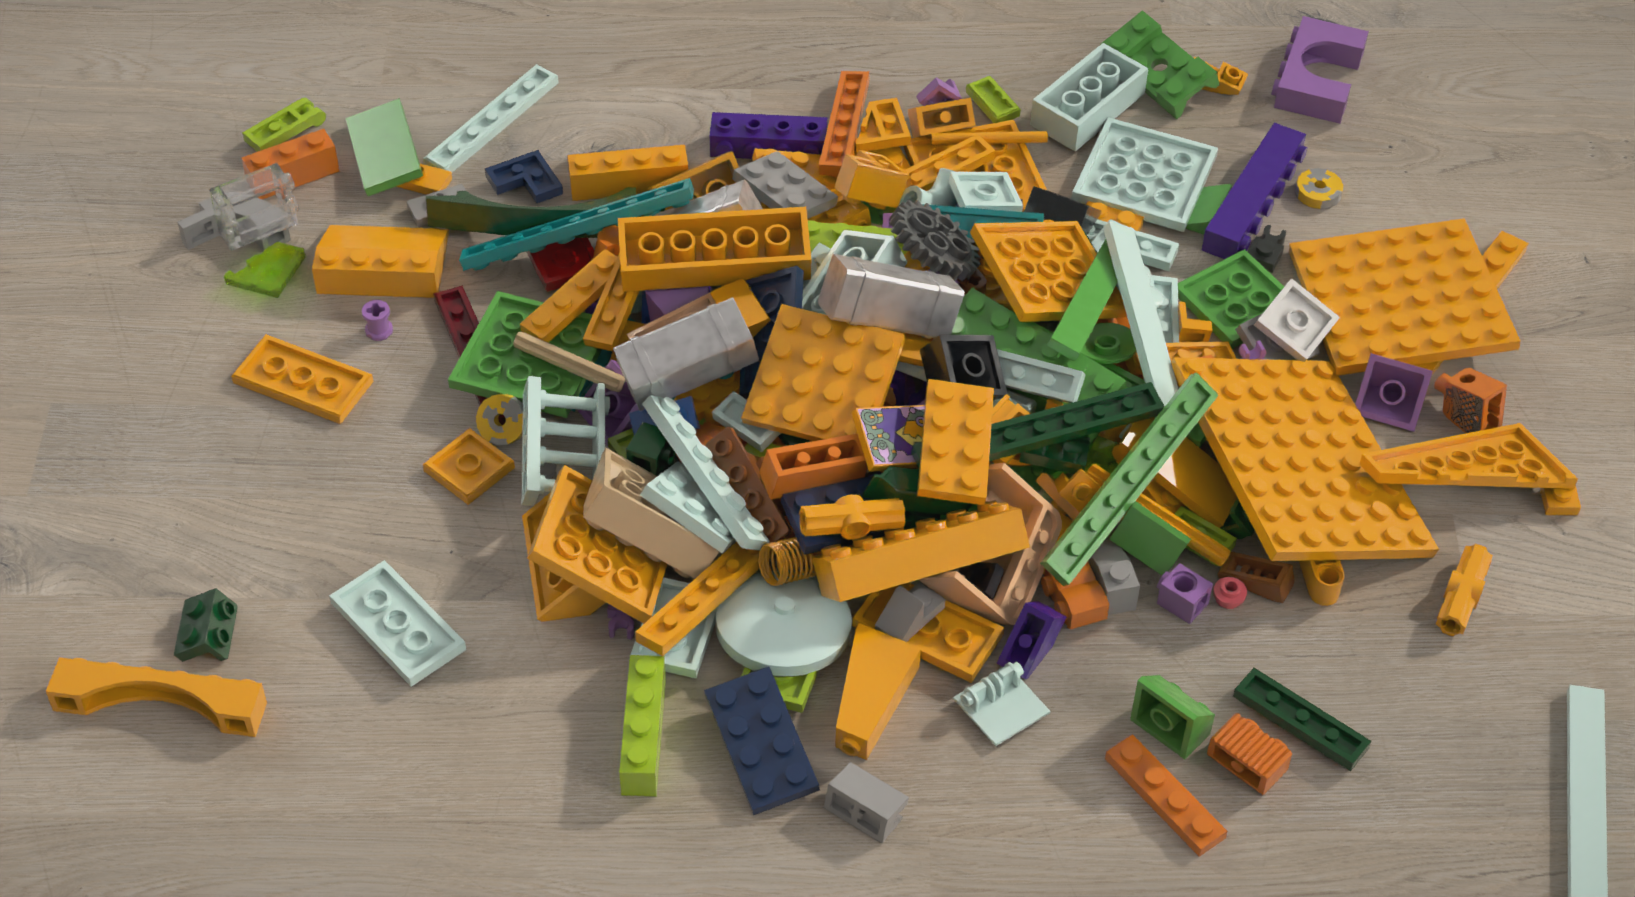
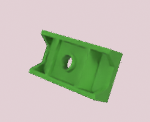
(1148, 45)

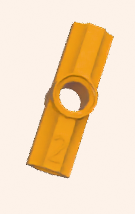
(852, 517)
(1464, 590)

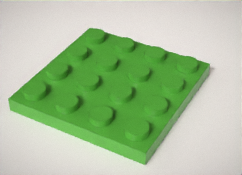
(496, 367)

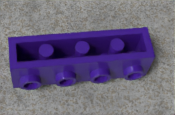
(745, 132)

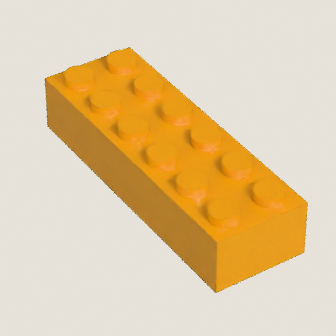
(711, 247)
(920, 551)

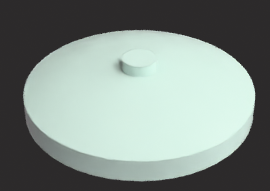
(783, 626)

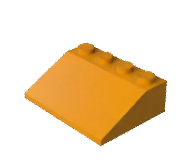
(380, 261)

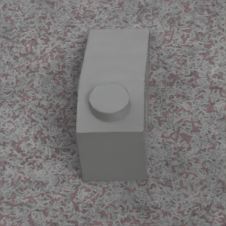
(1116, 576)

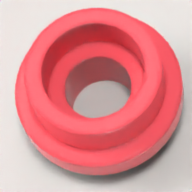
(1227, 598)

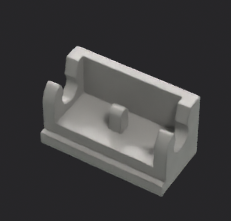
(865, 802)

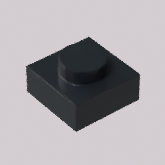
(985, 577)

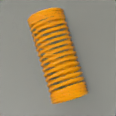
(785, 562)

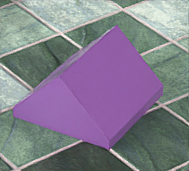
(1393, 392)

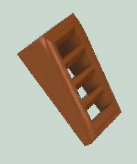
(1278, 575)

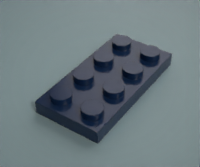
(771, 291)
(761, 740)

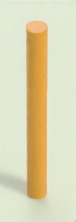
(991, 137)

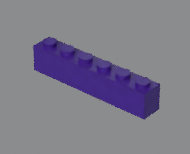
(1255, 192)

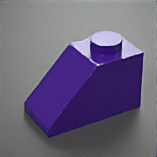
(1032, 636)

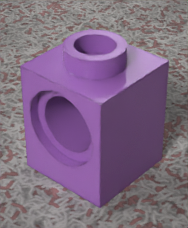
(1184, 593)

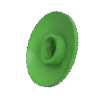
(1109, 343)

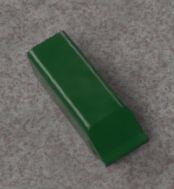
(903, 484)

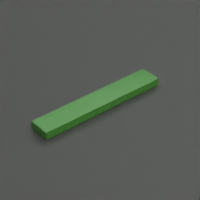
(1085, 306)

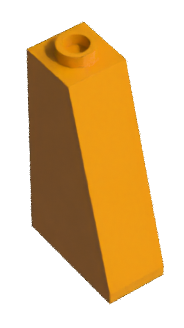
(873, 688)

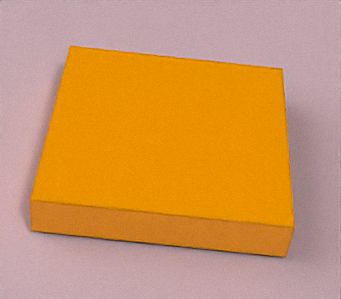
(468, 466)

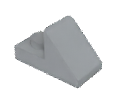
(909, 611)

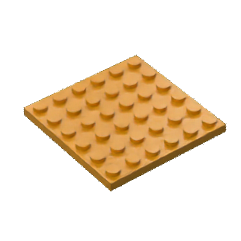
(1405, 295)

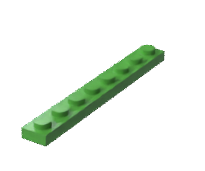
(1129, 479)

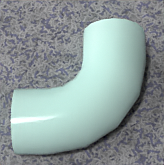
(939, 194)

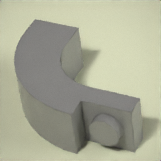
(203, 226)

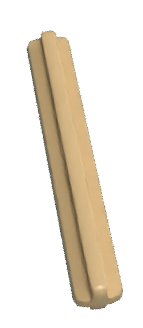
(568, 361)

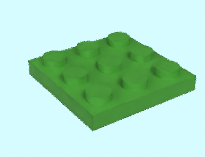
(1230, 294)

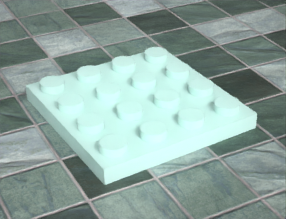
(1145, 173)

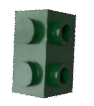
(650, 449)

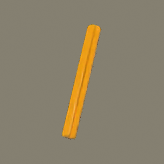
(1199, 541)

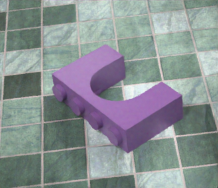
(1314, 43)

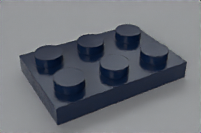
(821, 495)

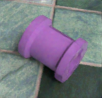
(376, 314)

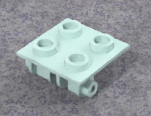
(1002, 704)

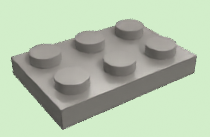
(785, 185)

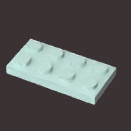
(397, 623)

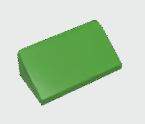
(1206, 207)

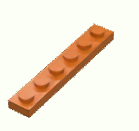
(844, 121)

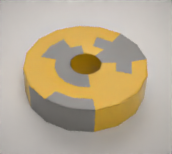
(1319, 188)
(488, 422)

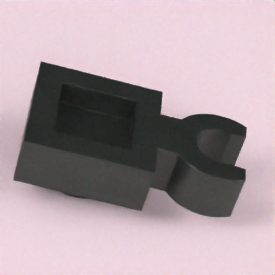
(1268, 248)

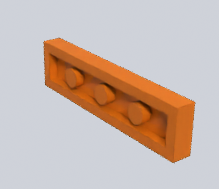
(1166, 795)

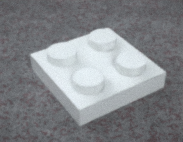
(1296, 321)

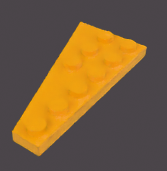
(1480, 458)

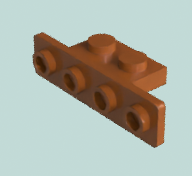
(746, 481)

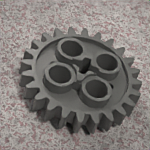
(935, 240)

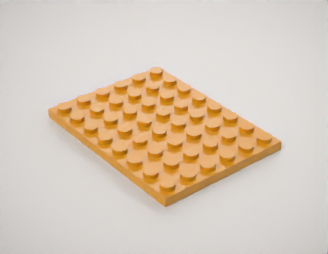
(1294, 462)

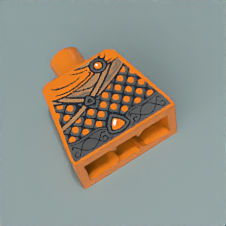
(1472, 400)

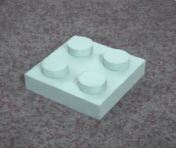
(985, 191)

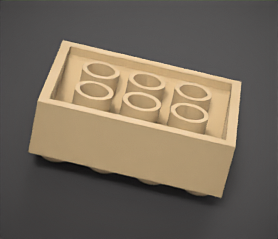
(617, 507)

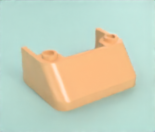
(1021, 567)

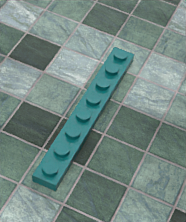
(566, 228)

